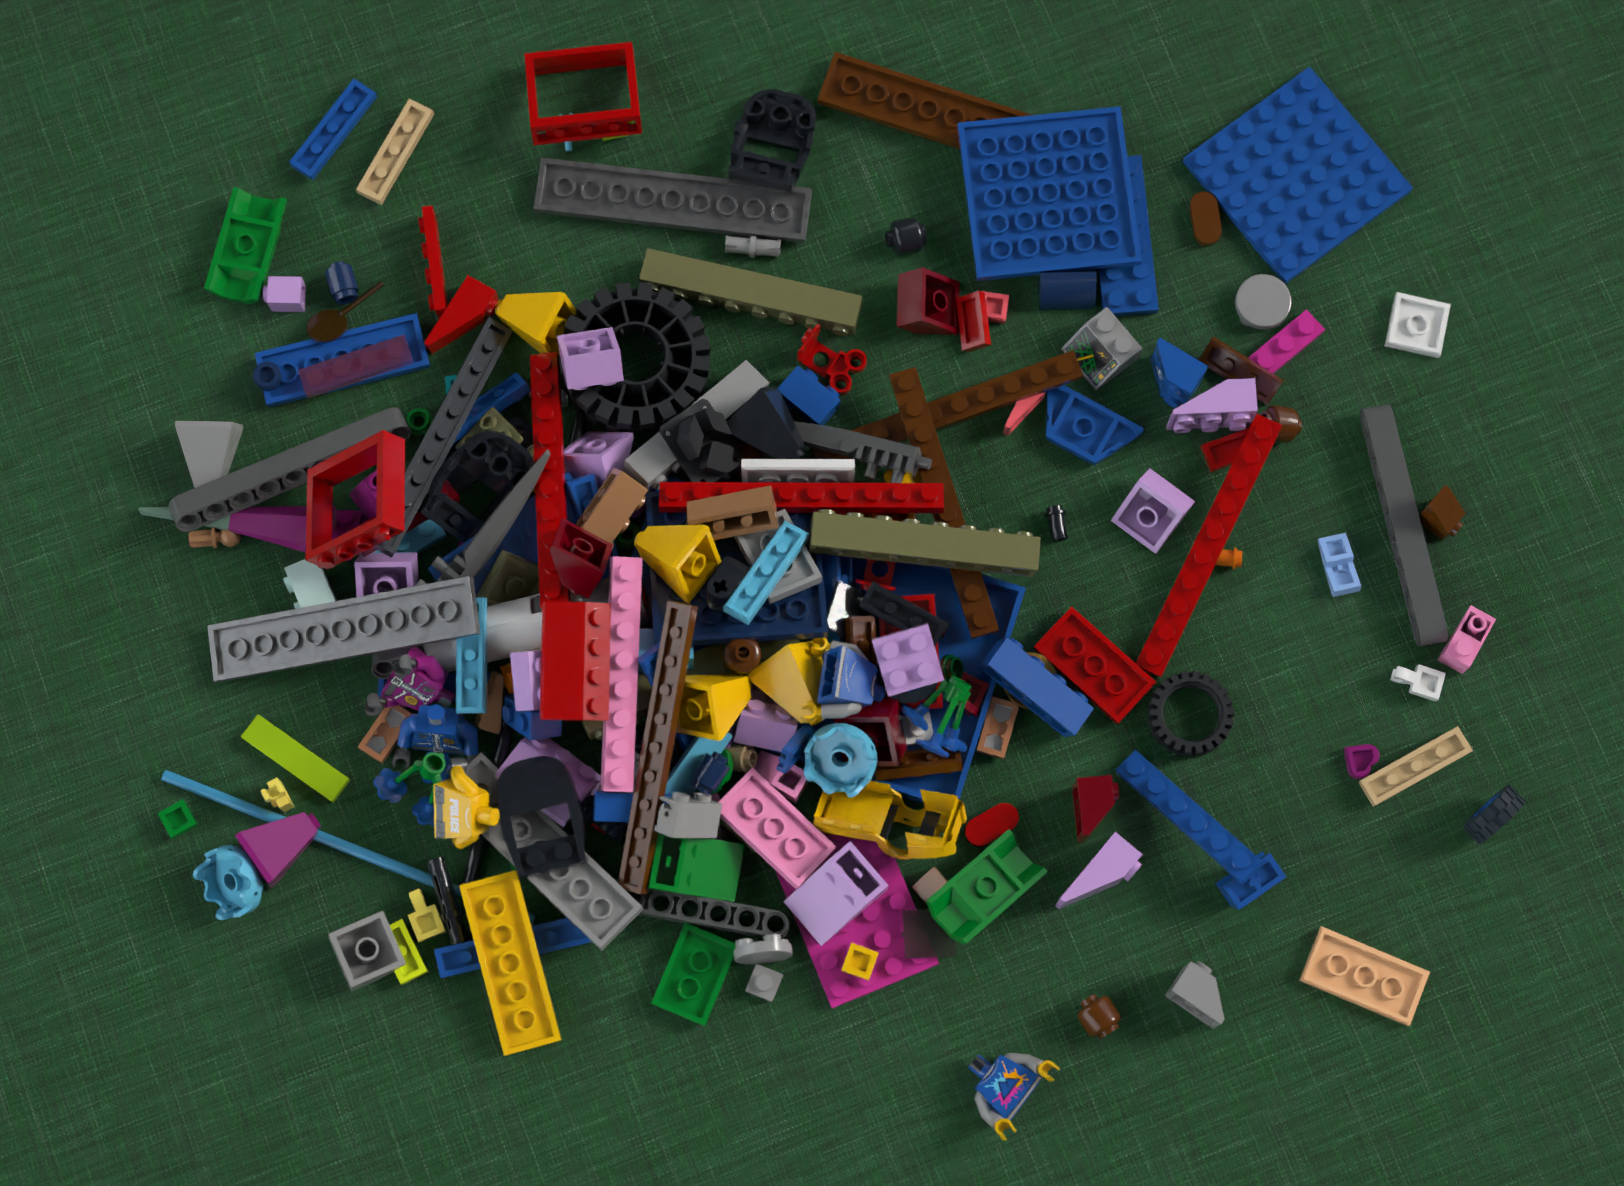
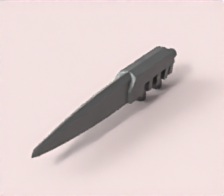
(866, 449)
(493, 530)

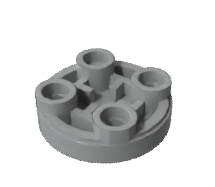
(1263, 302)
(769, 950)

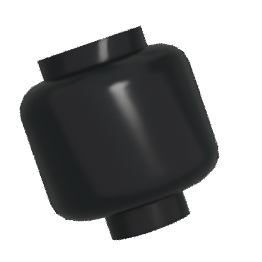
(906, 236)

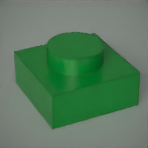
(177, 819)

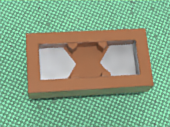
(997, 728)
(384, 733)

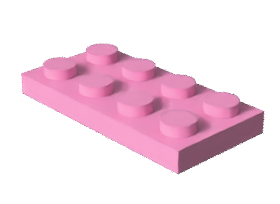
(774, 828)

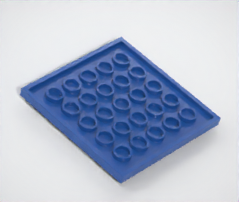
(1297, 175)
(1049, 193)

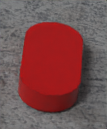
(991, 824)

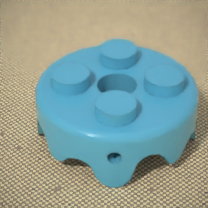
(832, 774)
(218, 874)

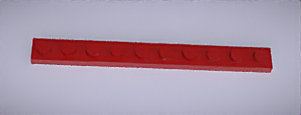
(550, 487)
(816, 496)
(1208, 545)

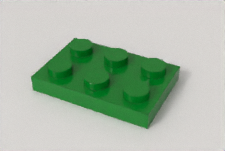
(694, 974)

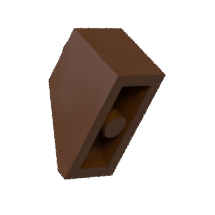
(1443, 514)

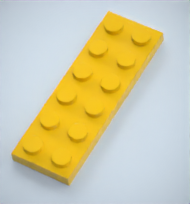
(510, 962)

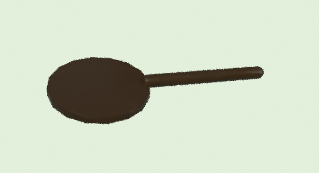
(331, 323)

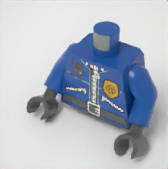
(436, 731)

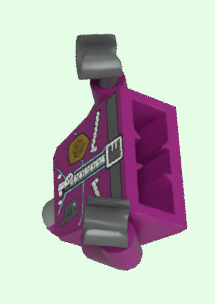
(413, 683)

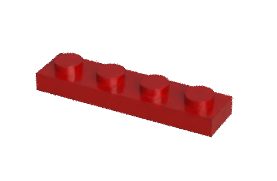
(432, 252)

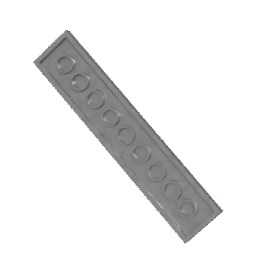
(671, 200)
(344, 629)

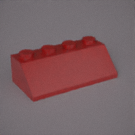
(575, 661)

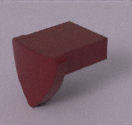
(977, 694)

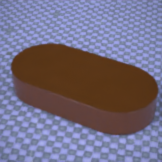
(1205, 219)

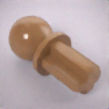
(212, 537)

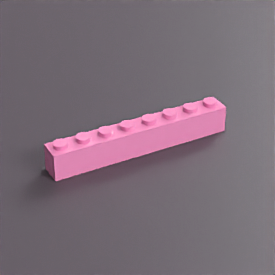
(620, 730)

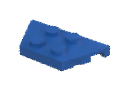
(1086, 426)

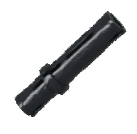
(448, 903)

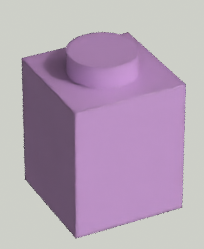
(285, 294)

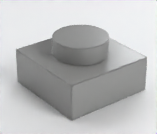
(764, 983)

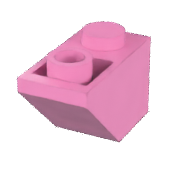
(1466, 640)
(789, 784)

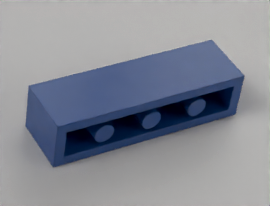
(1036, 686)

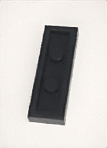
(900, 611)

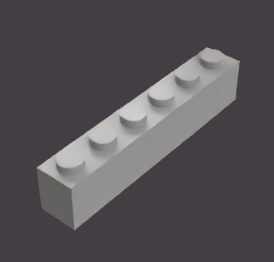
(655, 460)

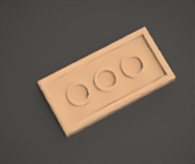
(1364, 976)

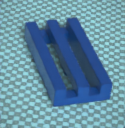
(795, 747)

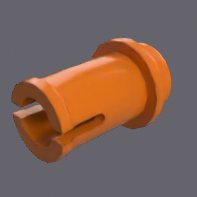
(1230, 558)

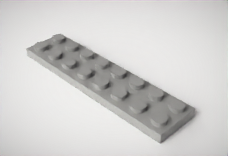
(580, 892)

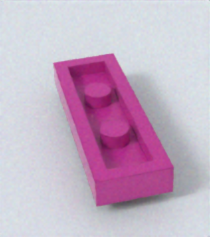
(1288, 342)

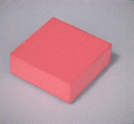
(996, 307)

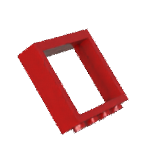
(583, 125)
(389, 455)

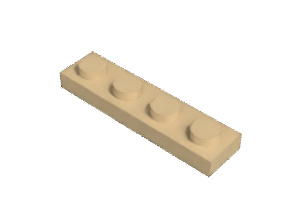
(395, 151)
(1415, 766)

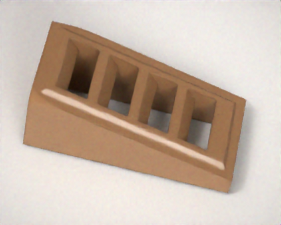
(492, 719)

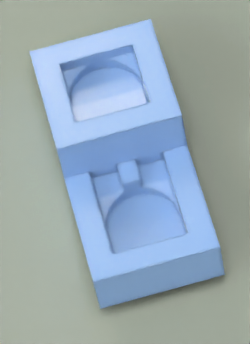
(1339, 565)

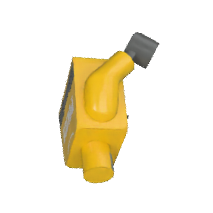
(461, 807)

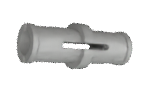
(752, 246)

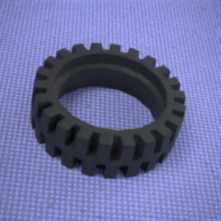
(1201, 682)

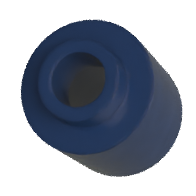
(342, 282)
(710, 772)

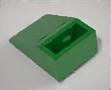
(697, 866)

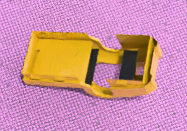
(878, 806)

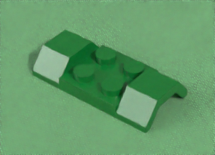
(245, 247)
(984, 889)

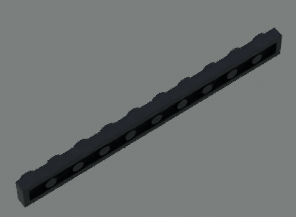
(449, 422)

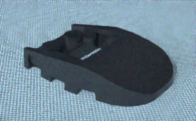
(778, 121)
(490, 458)
(534, 786)

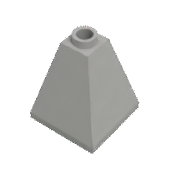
(208, 448)

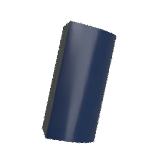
(1067, 290)

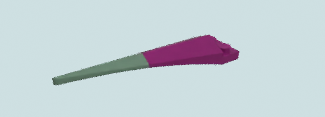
(273, 523)

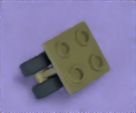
(516, 428)

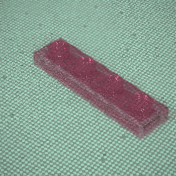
(355, 366)

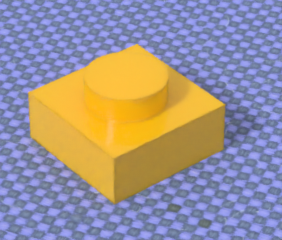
(860, 961)

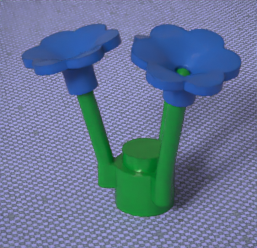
(957, 694)
(432, 769)

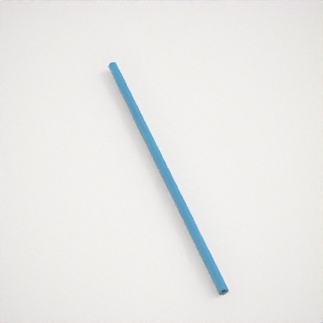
(322, 837)

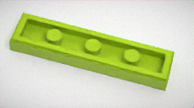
(295, 758)

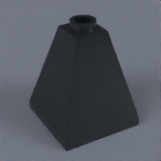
(768, 425)

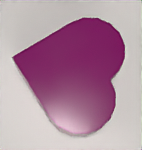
(1360, 759)

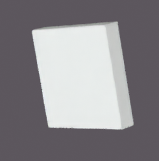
(1417, 325)

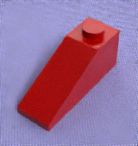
(464, 313)

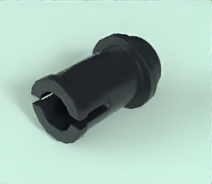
(1056, 523)

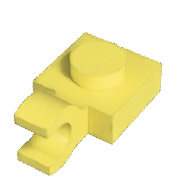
(277, 795)
(426, 920)

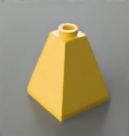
(536, 317)
(680, 556)
(791, 679)
(712, 704)

